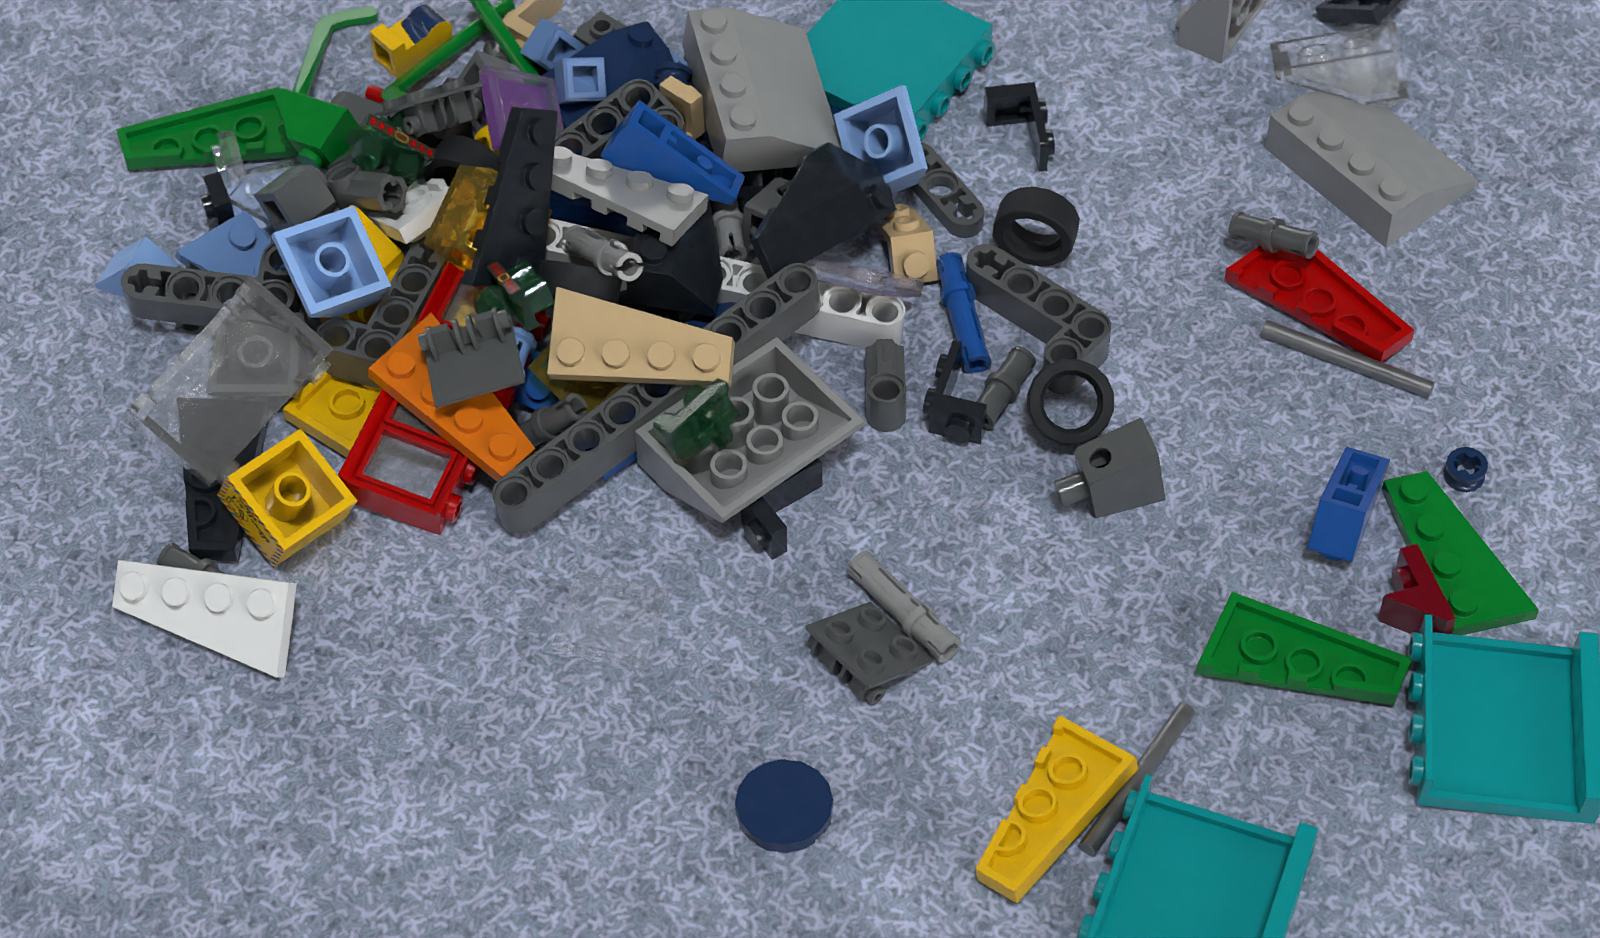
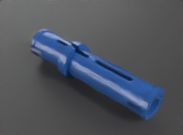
(959, 298)

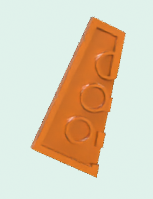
(473, 426)

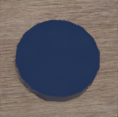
(784, 805)

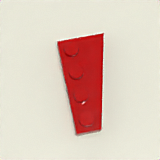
(1323, 298)

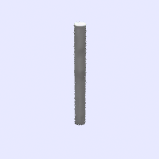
(1347, 359)
(1146, 765)

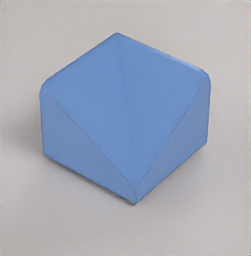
(549, 44)
(580, 80)

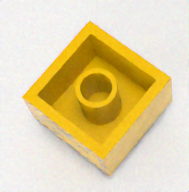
(286, 497)

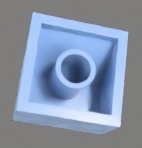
(885, 136)
(332, 264)

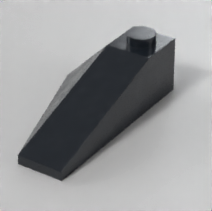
(821, 207)
(680, 275)

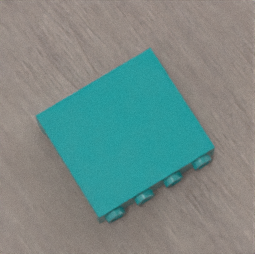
(893, 43)
(1506, 725)
(1197, 874)

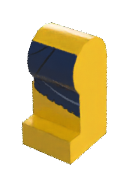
(409, 39)

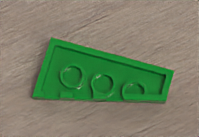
(1294, 653)

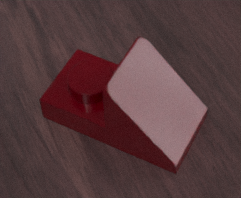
(1415, 596)

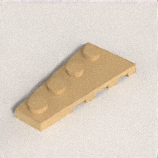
(631, 346)

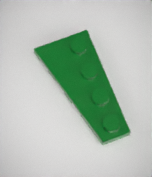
(190, 134)
(1466, 569)

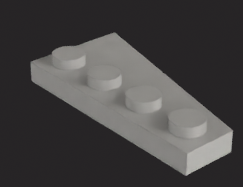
(634, 194)

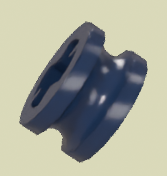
(677, 70)
(1469, 459)

